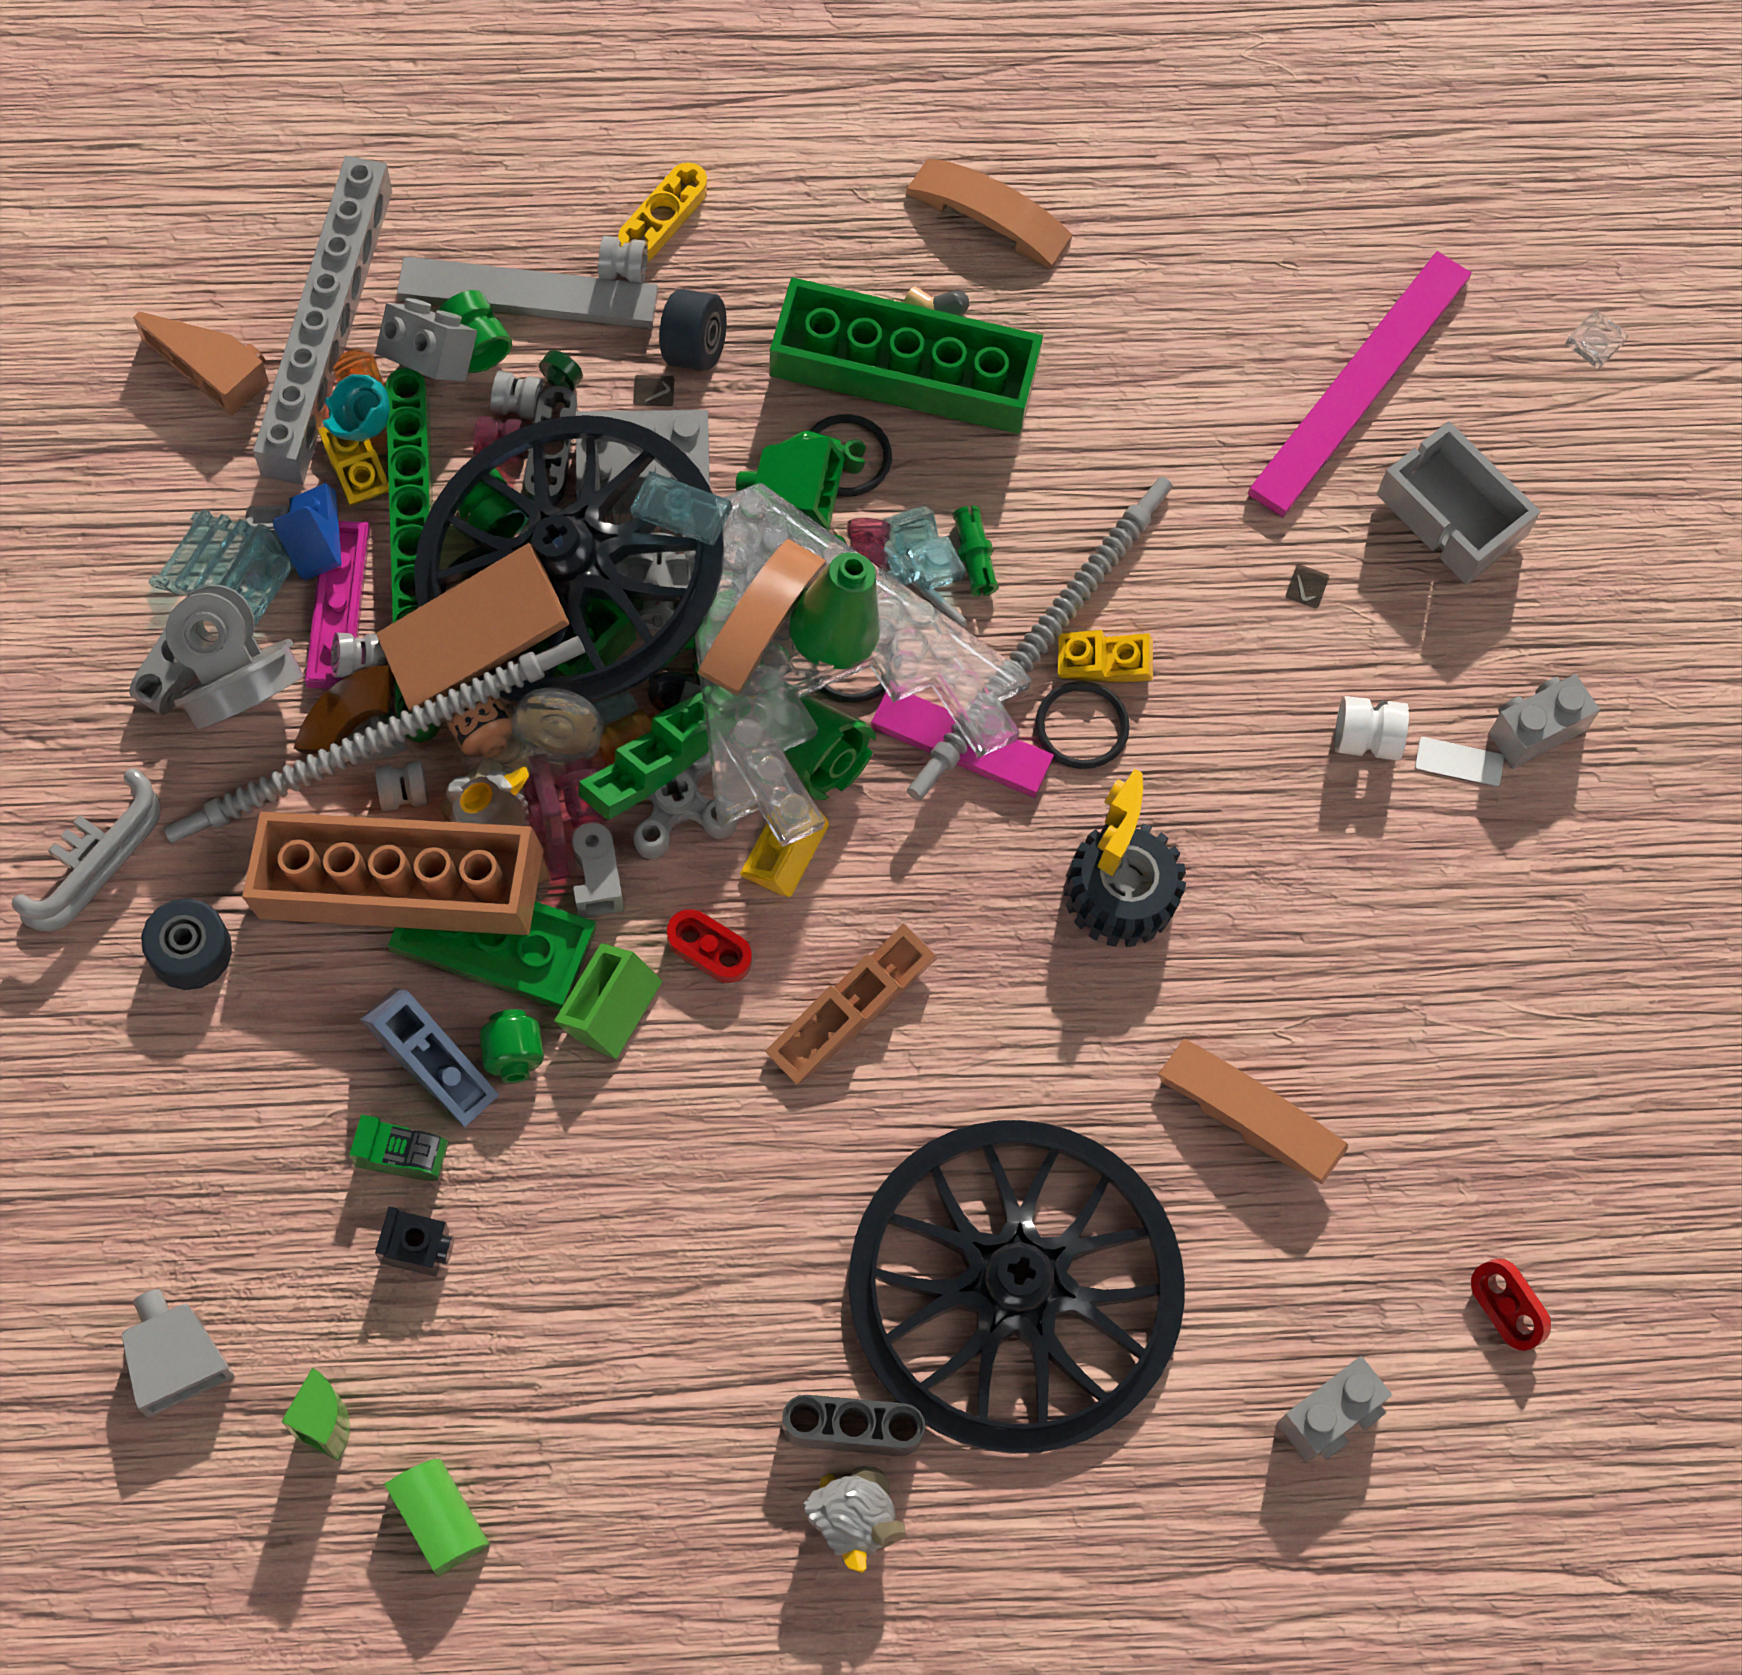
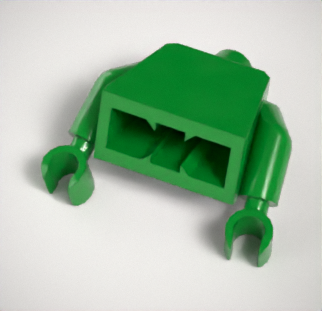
(806, 472)

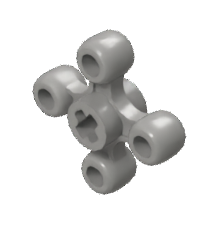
(668, 813)

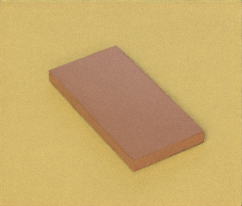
(473, 627)

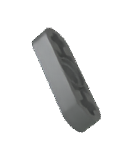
(559, 462)

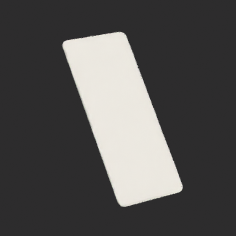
(1459, 761)

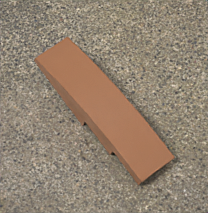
(851, 1004)
(1254, 1111)

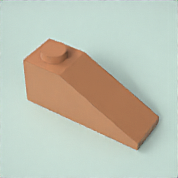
(208, 358)

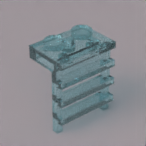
(229, 556)

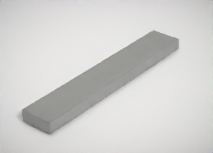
(531, 292)

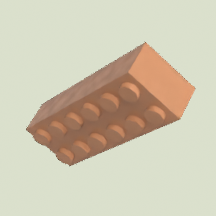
(394, 873)

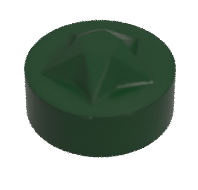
(560, 370)

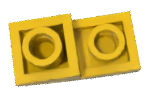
(355, 467)
(1105, 659)
(1122, 818)

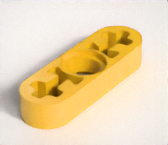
(666, 195)

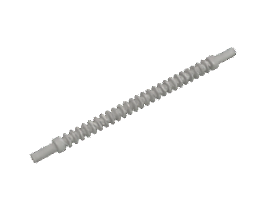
(1135, 520)
(218, 811)

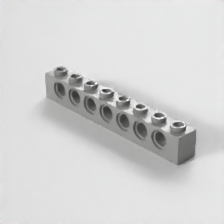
(323, 320)

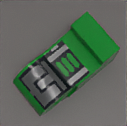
(397, 1150)

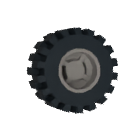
(1136, 898)

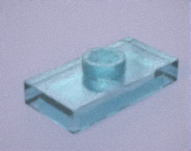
(681, 508)

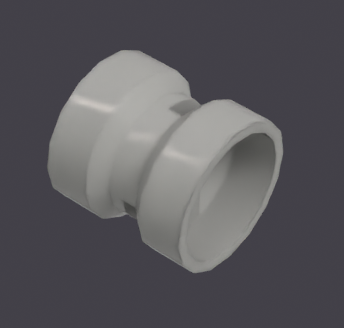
(627, 260)
(515, 395)
(355, 654)
(391, 788)

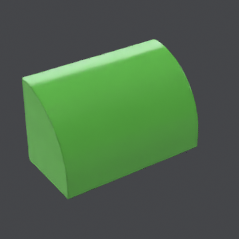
(608, 1000)
(319, 1416)
(437, 1515)

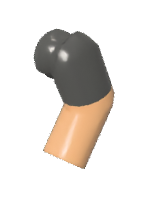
(951, 302)

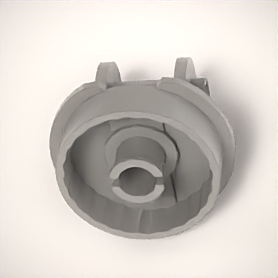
(230, 664)

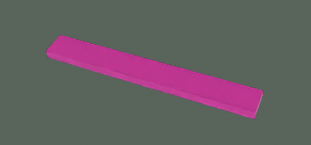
(1359, 384)

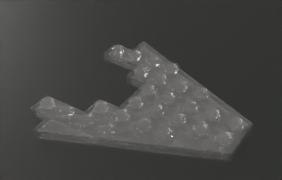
(913, 652)

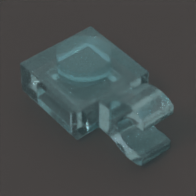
(929, 563)

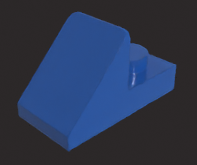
(311, 532)

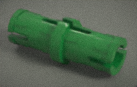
(975, 551)

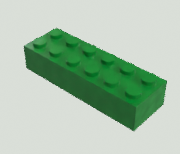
(905, 355)

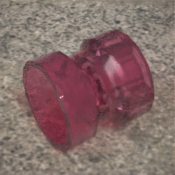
(488, 431)
(869, 539)

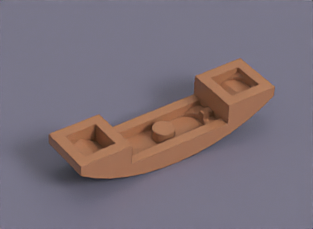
(994, 205)
(760, 615)

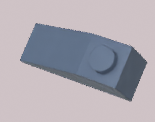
(429, 1055)

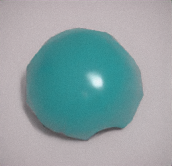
(357, 408)

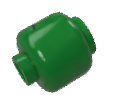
(511, 1045)

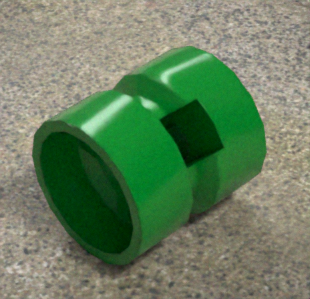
(492, 339)
(492, 512)

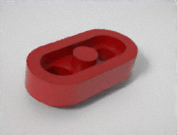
(710, 947)
(1509, 1305)

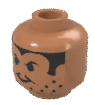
(482, 729)

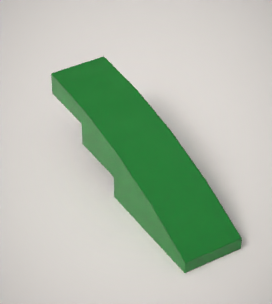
(649, 761)

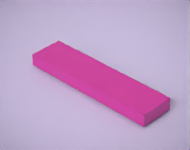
(338, 602)
(924, 725)

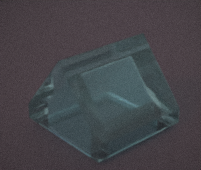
(912, 528)

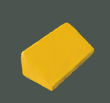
(779, 866)

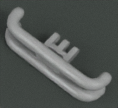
(92, 858)

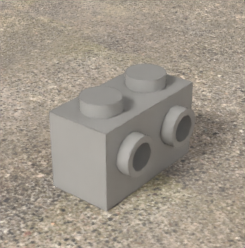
(426, 340)
(1543, 720)
(1333, 1409)

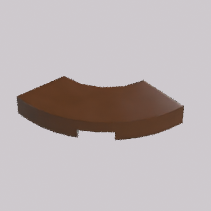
(344, 708)

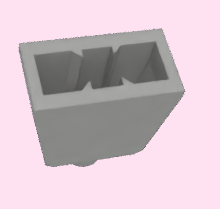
(170, 1355)

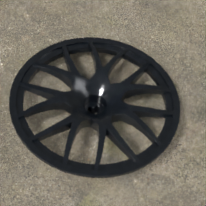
(590, 549)
(1013, 1308)

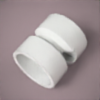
(1376, 728)

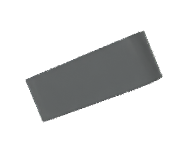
(876, 1415)

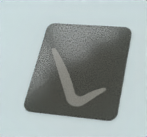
(654, 390)
(1307, 586)

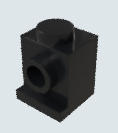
(425, 1258)

